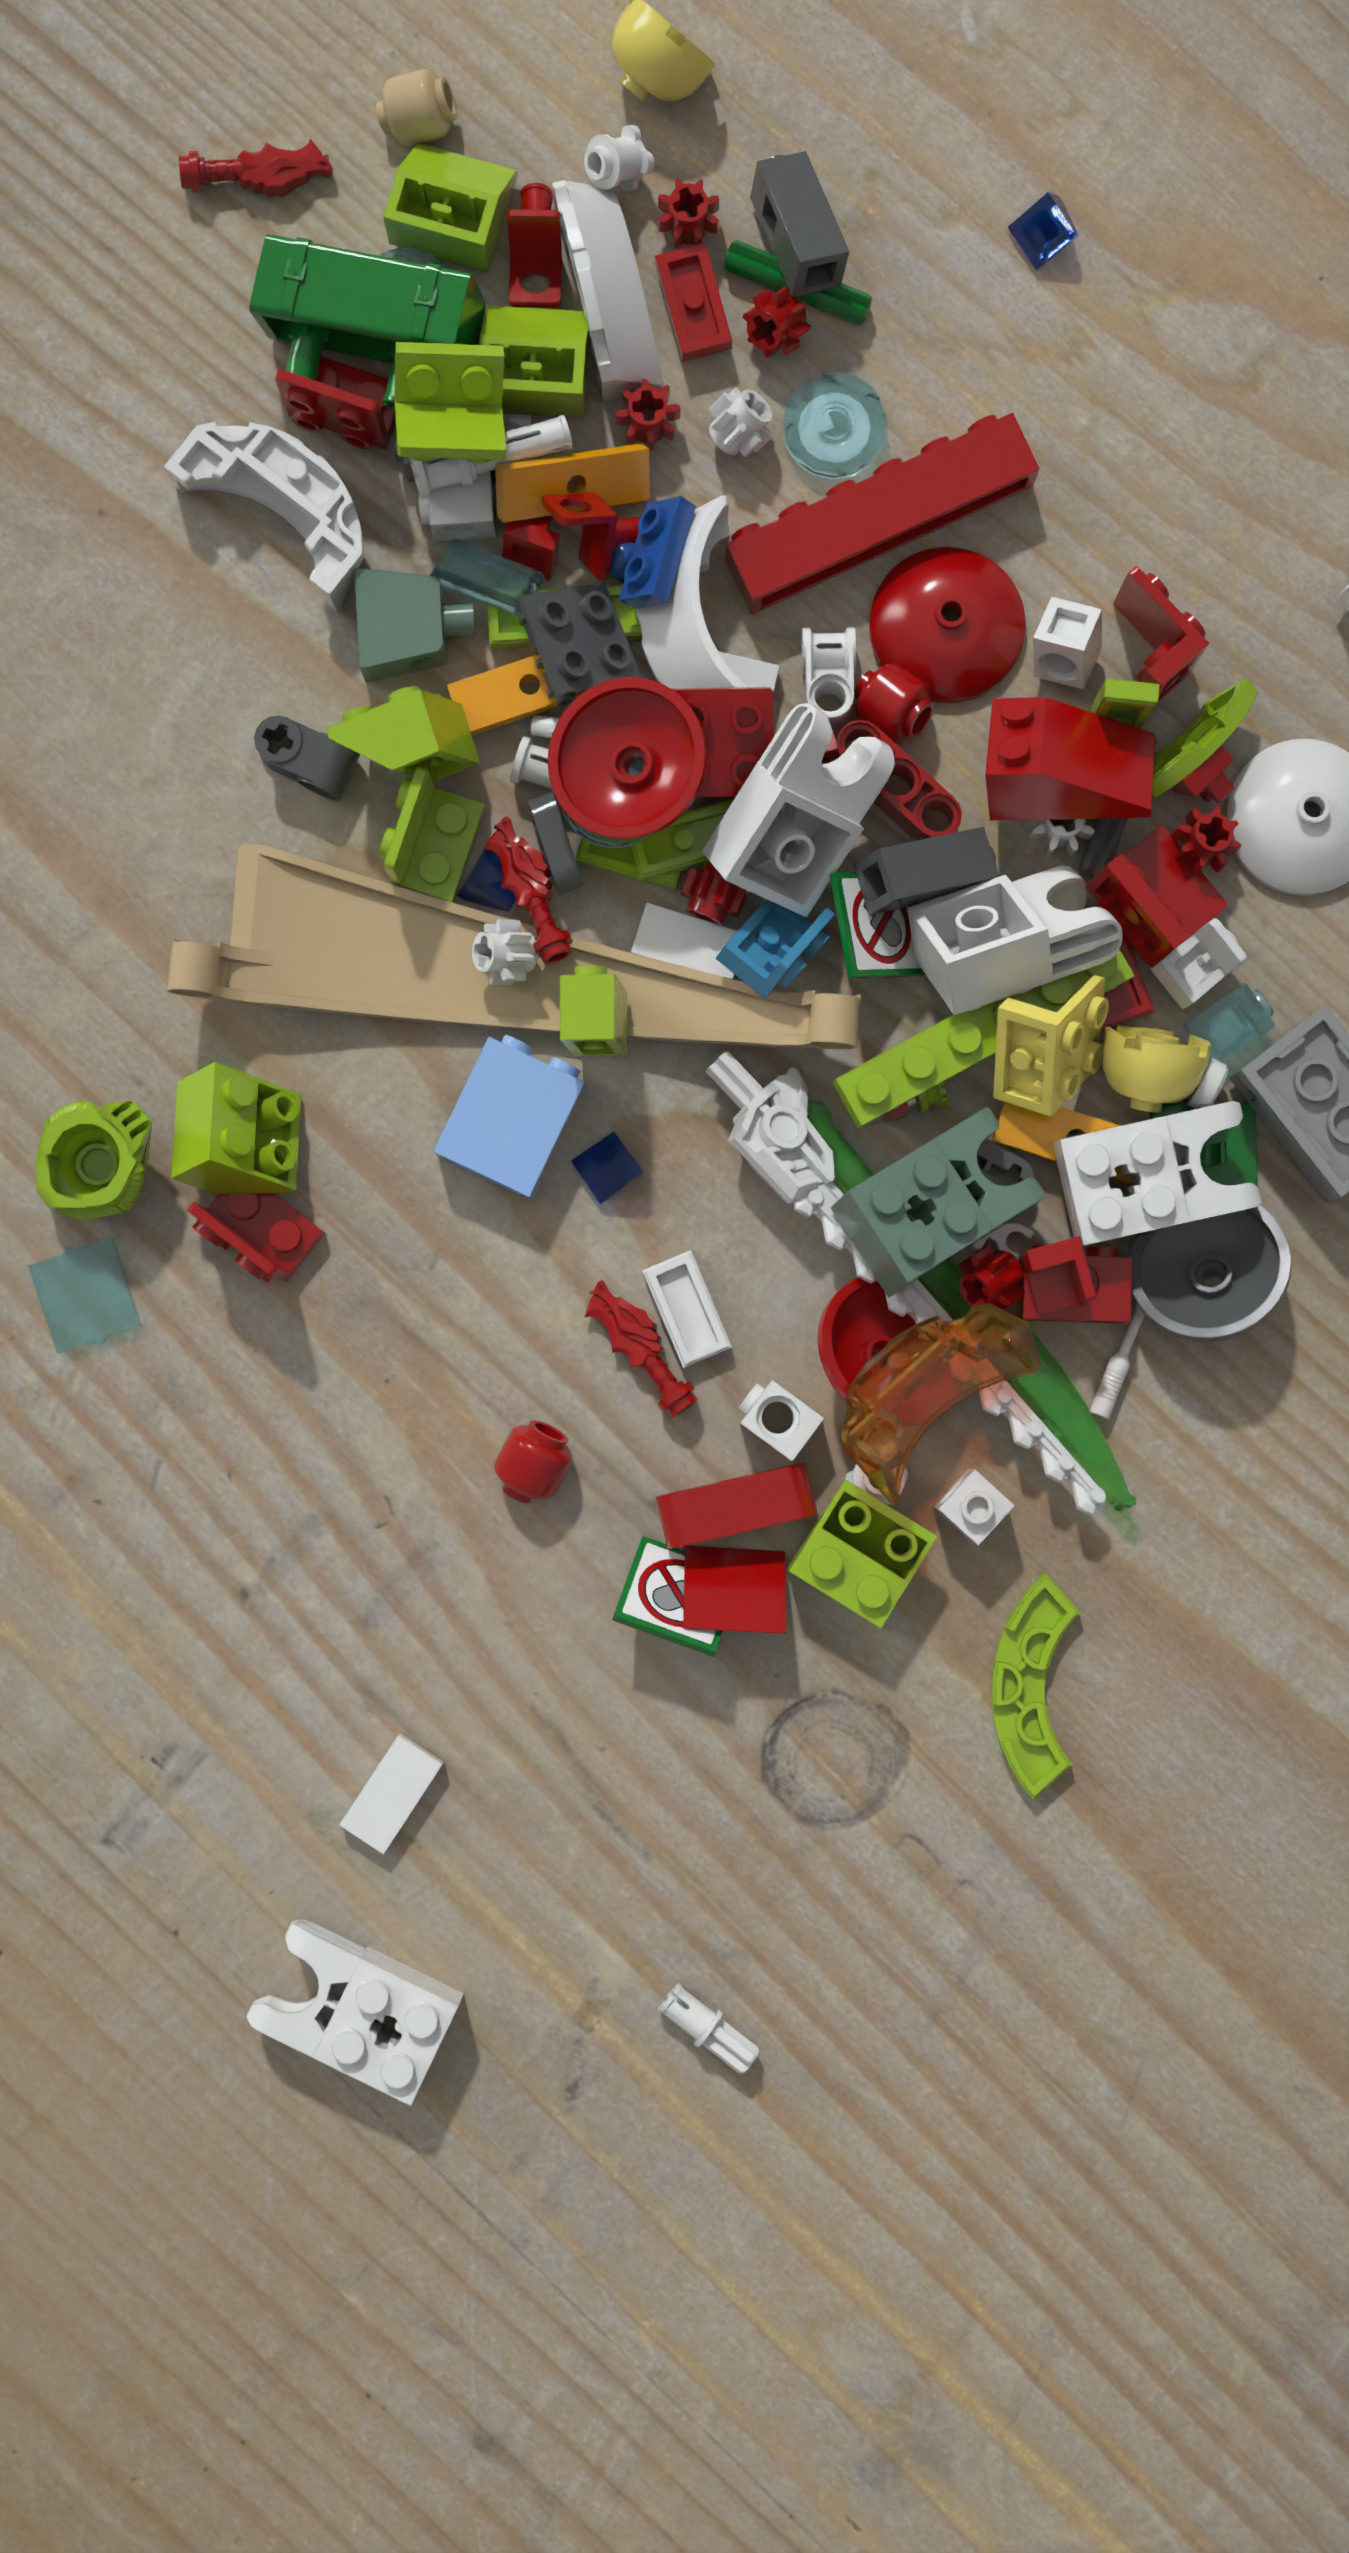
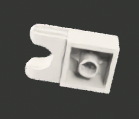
(797, 814)
(1010, 936)
(1164, 1174)
(341, 2020)

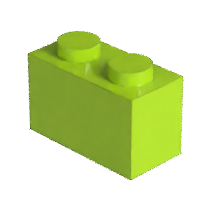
(593, 1013)

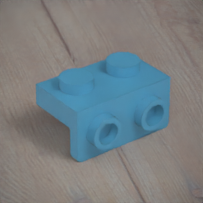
(772, 946)

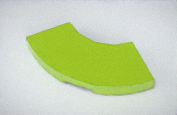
(1203, 736)

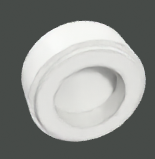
(1209, 1085)

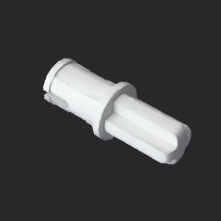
(709, 2029)

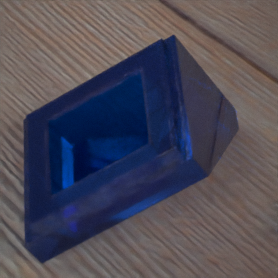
(1044, 230)
(485, 884)
(607, 1167)

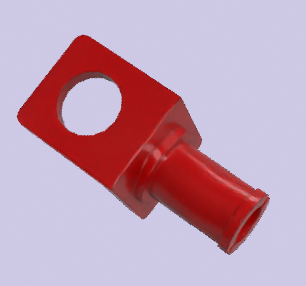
(535, 247)
(600, 531)

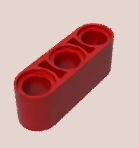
(925, 791)
(736, 1505)

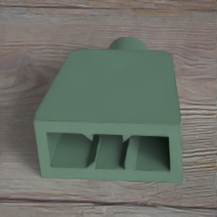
(405, 622)

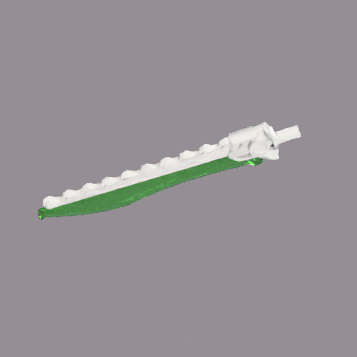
(813, 1166)

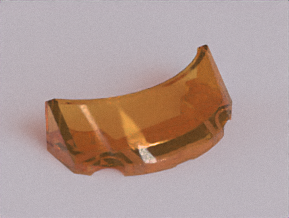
(922, 1378)

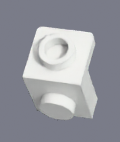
(1199, 963)

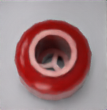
(894, 702)
(533, 1461)

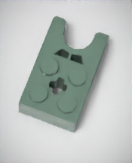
(944, 1195)

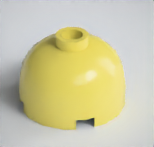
(656, 56)
(1153, 1065)

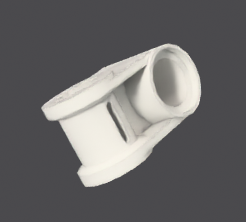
(829, 668)

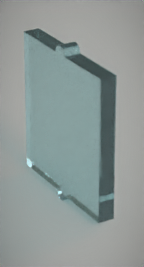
(84, 1295)

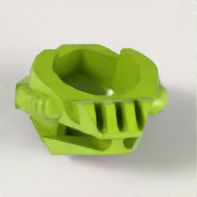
(93, 1158)

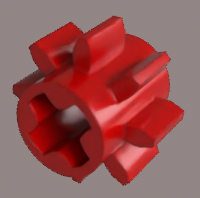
(690, 198)
(776, 322)
(648, 398)
(1210, 850)
(711, 895)
(991, 1278)

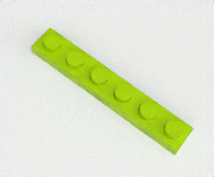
(952, 1047)

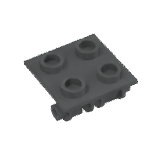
(576, 639)

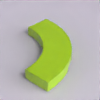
(1019, 1685)

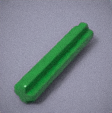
(763, 269)

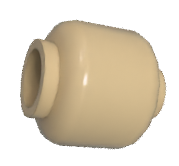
(416, 107)

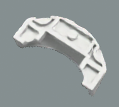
(608, 287)
(288, 480)
(675, 632)

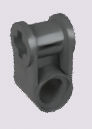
(311, 761)

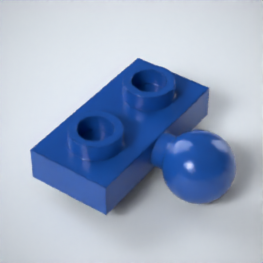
(653, 560)

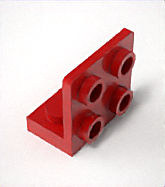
(339, 401)
(1173, 634)
(736, 733)
(1156, 895)
(262, 1228)

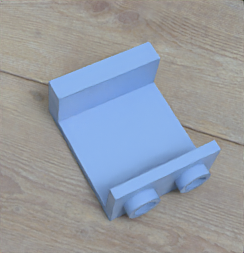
(510, 1115)

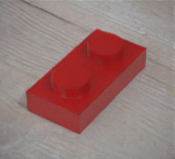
(693, 302)

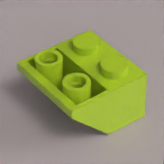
(449, 205)
(543, 358)
(410, 732)
(235, 1133)
(862, 1553)

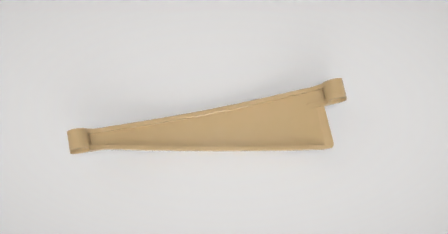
(378, 950)

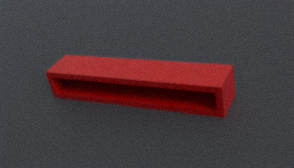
(881, 511)

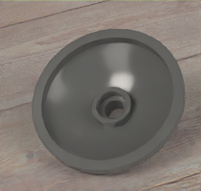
(1238, 1247)

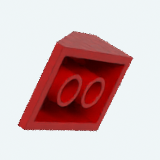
(1065, 763)

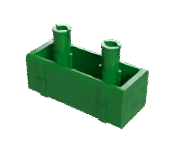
(358, 304)

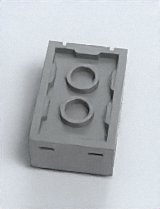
(1304, 1098)

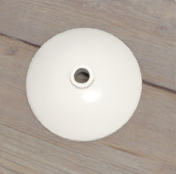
(1277, 837)

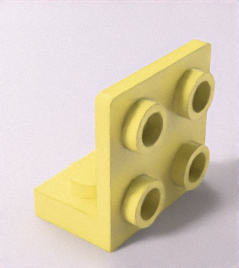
(1048, 1053)

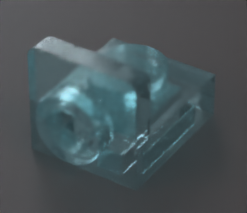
(1233, 1022)

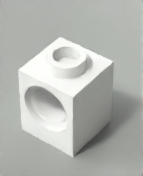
(460, 510)
(1067, 642)
(803, 1419)
(973, 1506)

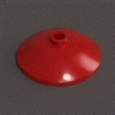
(954, 657)
(600, 740)
(854, 1330)

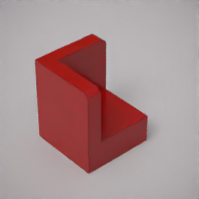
(1058, 1275)

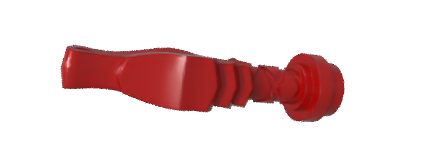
(266, 171)
(528, 879)
(633, 1335)

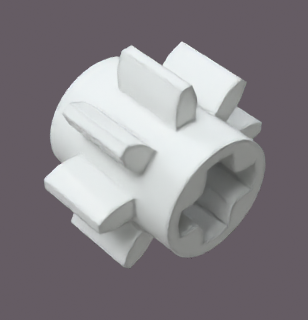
(740, 422)
(1059, 837)
(504, 952)

